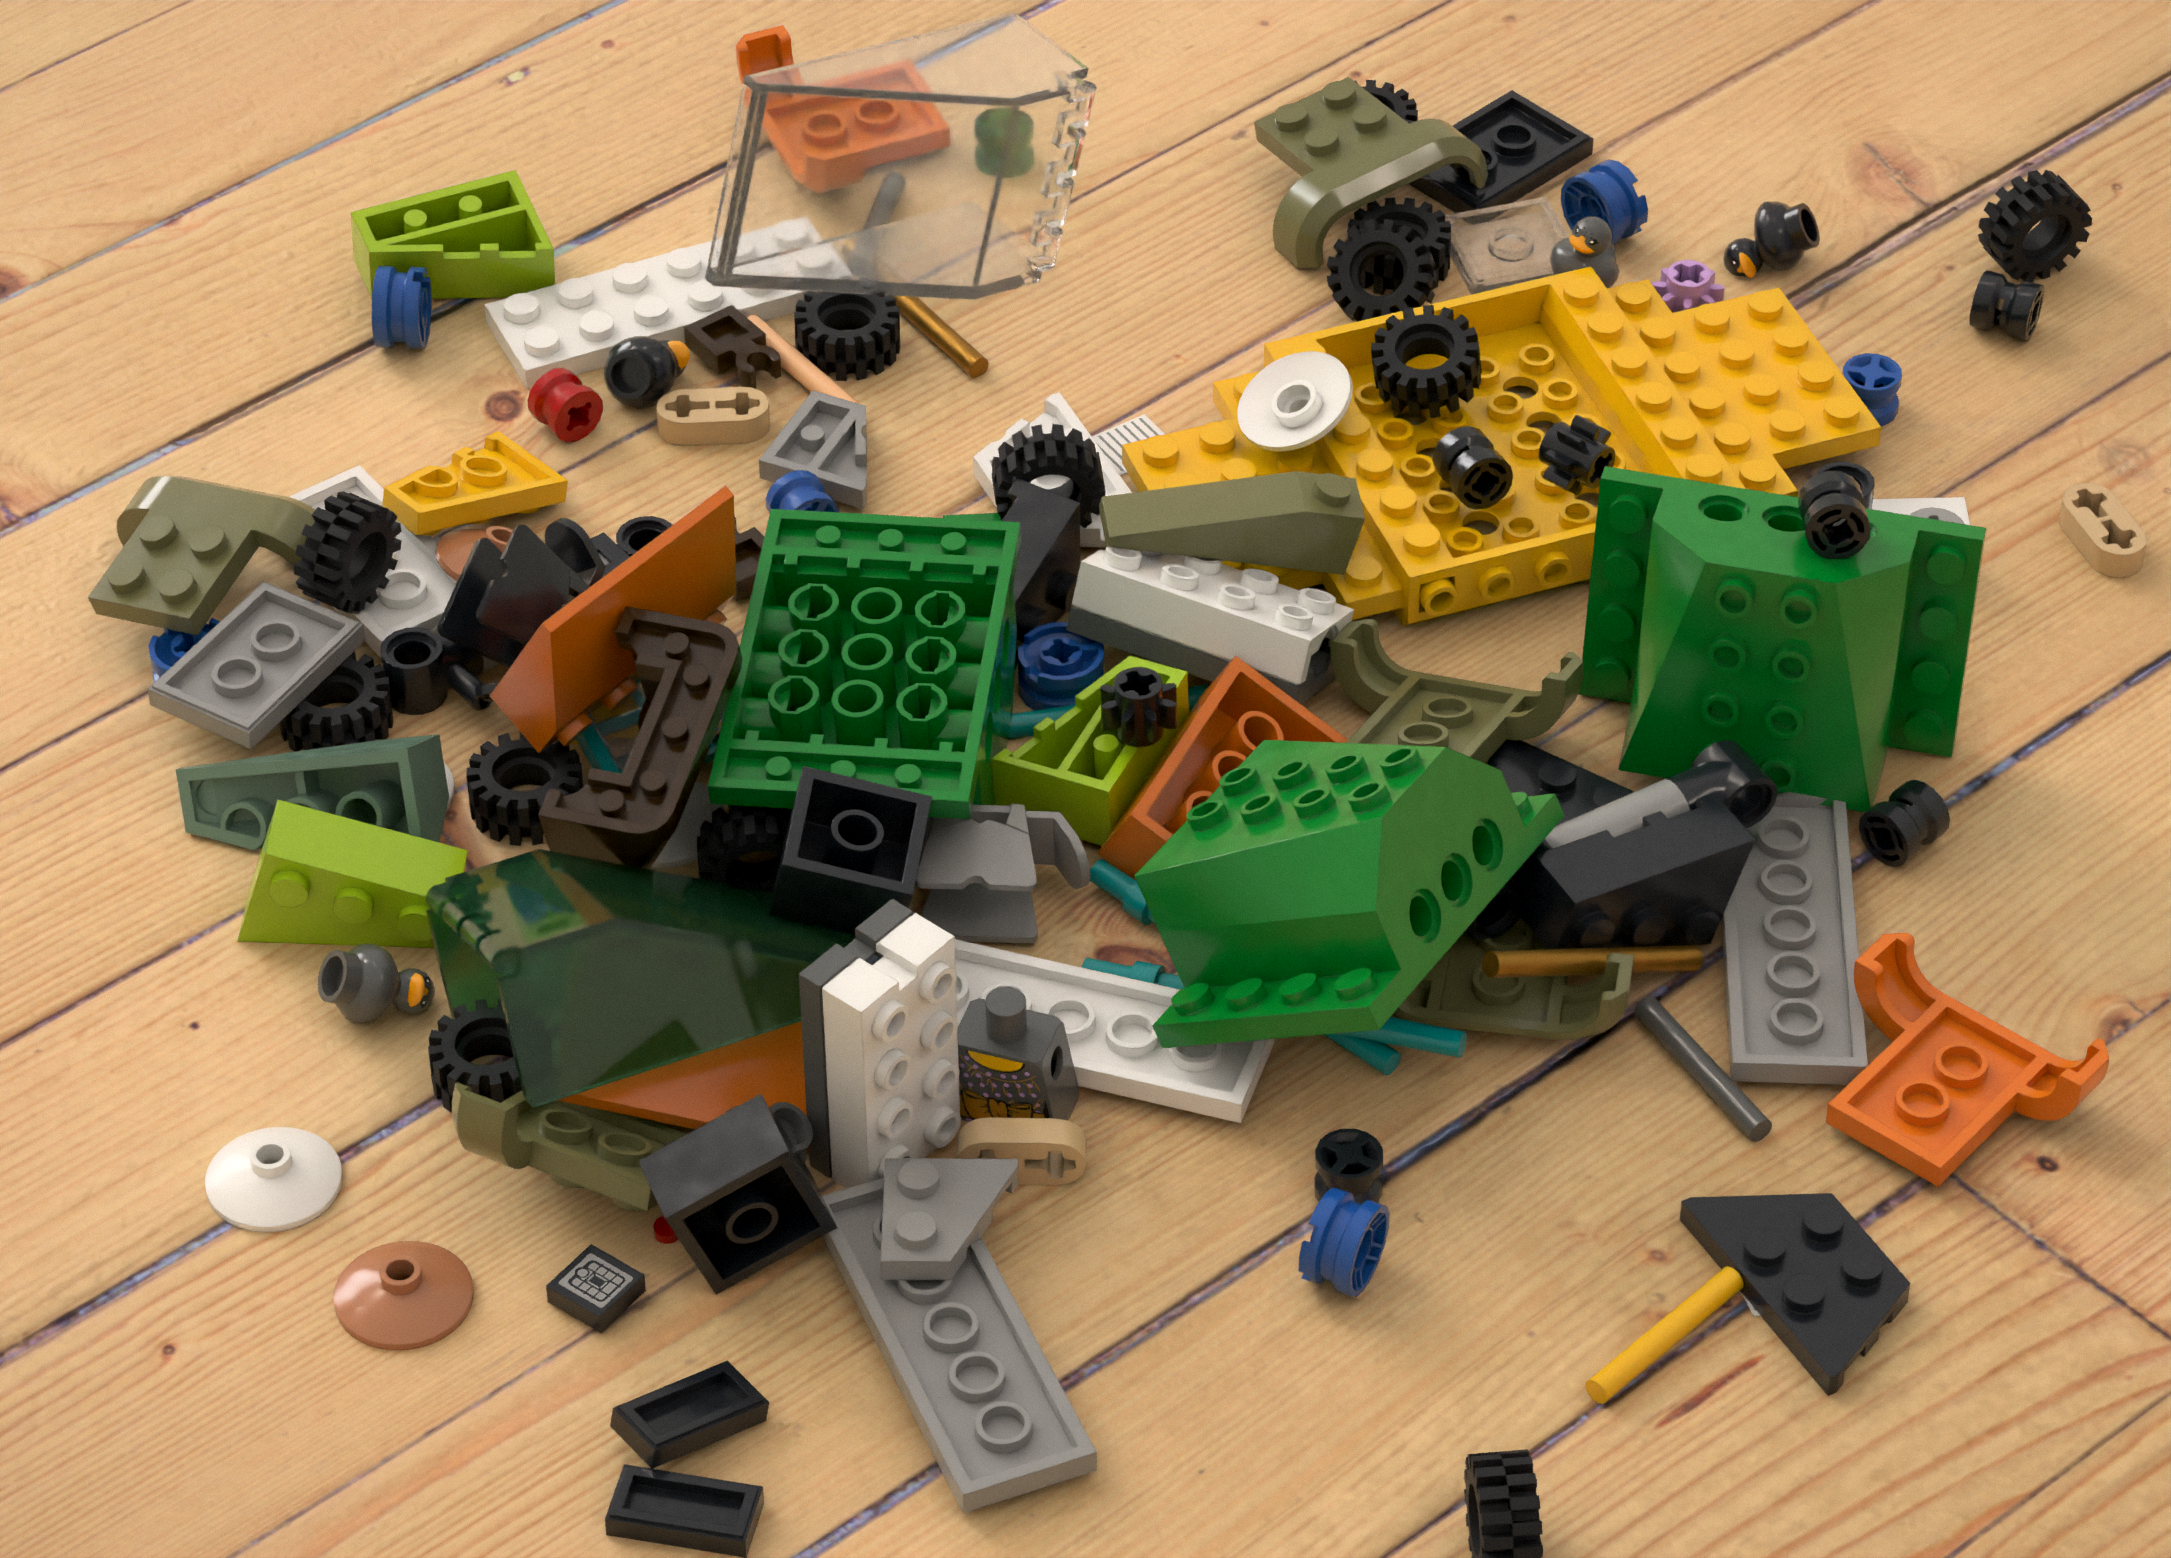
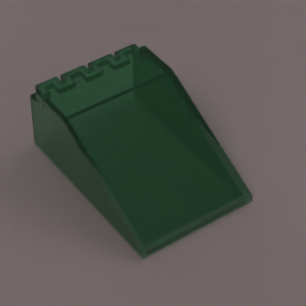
(615, 964)

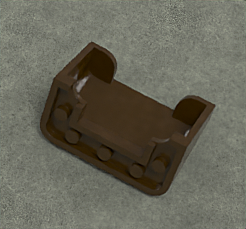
(687, 682)

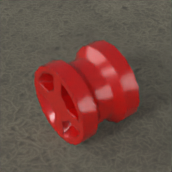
(565, 404)

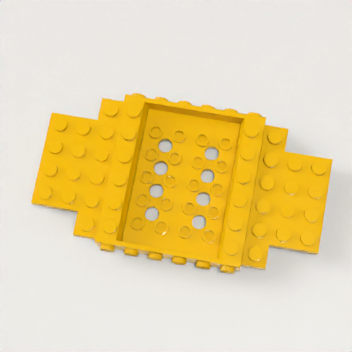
(1686, 394)

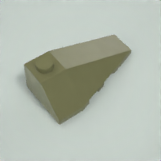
(1257, 520)

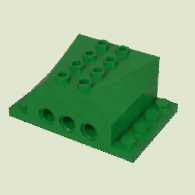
(1745, 635)
(874, 659)
(1329, 884)

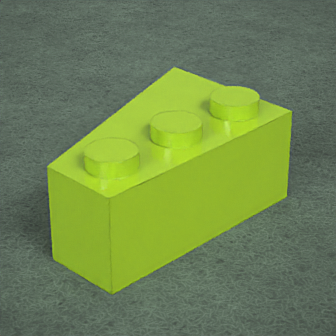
(469, 236)
(1080, 767)
(343, 882)

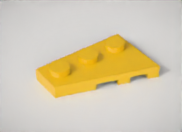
(474, 488)

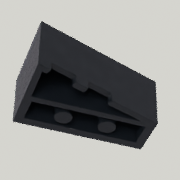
(1047, 555)
(1639, 887)

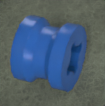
(1876, 383)
(799, 492)

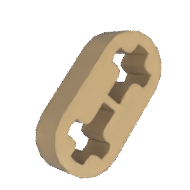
(713, 416)
(2114, 526)
(1031, 1144)

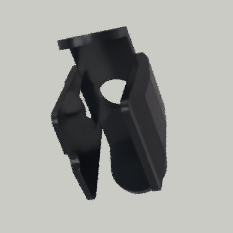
(513, 591)

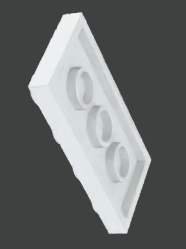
(418, 584)

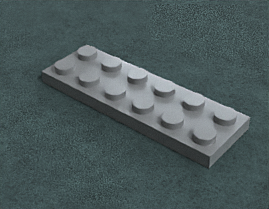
(1794, 951)
(962, 1364)

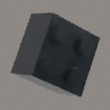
(848, 850)
(737, 1194)

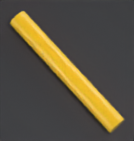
(1664, 1335)

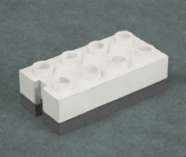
(1204, 614)
(881, 1046)

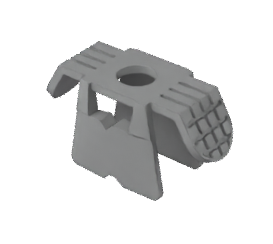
(986, 870)

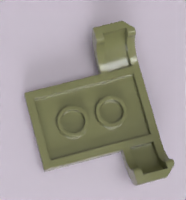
(1348, 156)
(189, 545)
(1441, 709)
(1543, 1007)
(565, 1140)

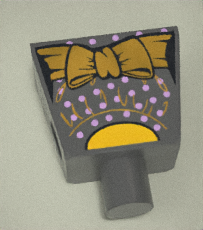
(1013, 1061)

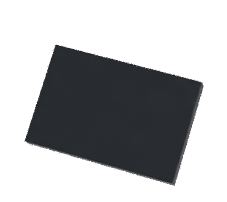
(1521, 151)

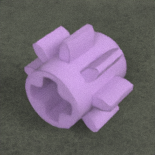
(1688, 285)

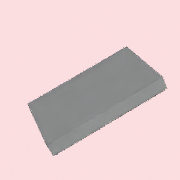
(256, 665)

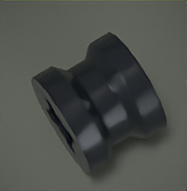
(1351, 1163)

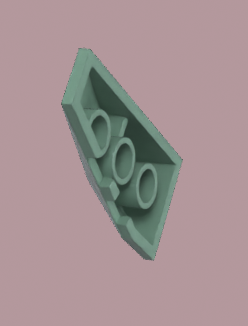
(376, 782)

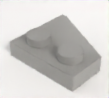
(827, 440)
(937, 1212)

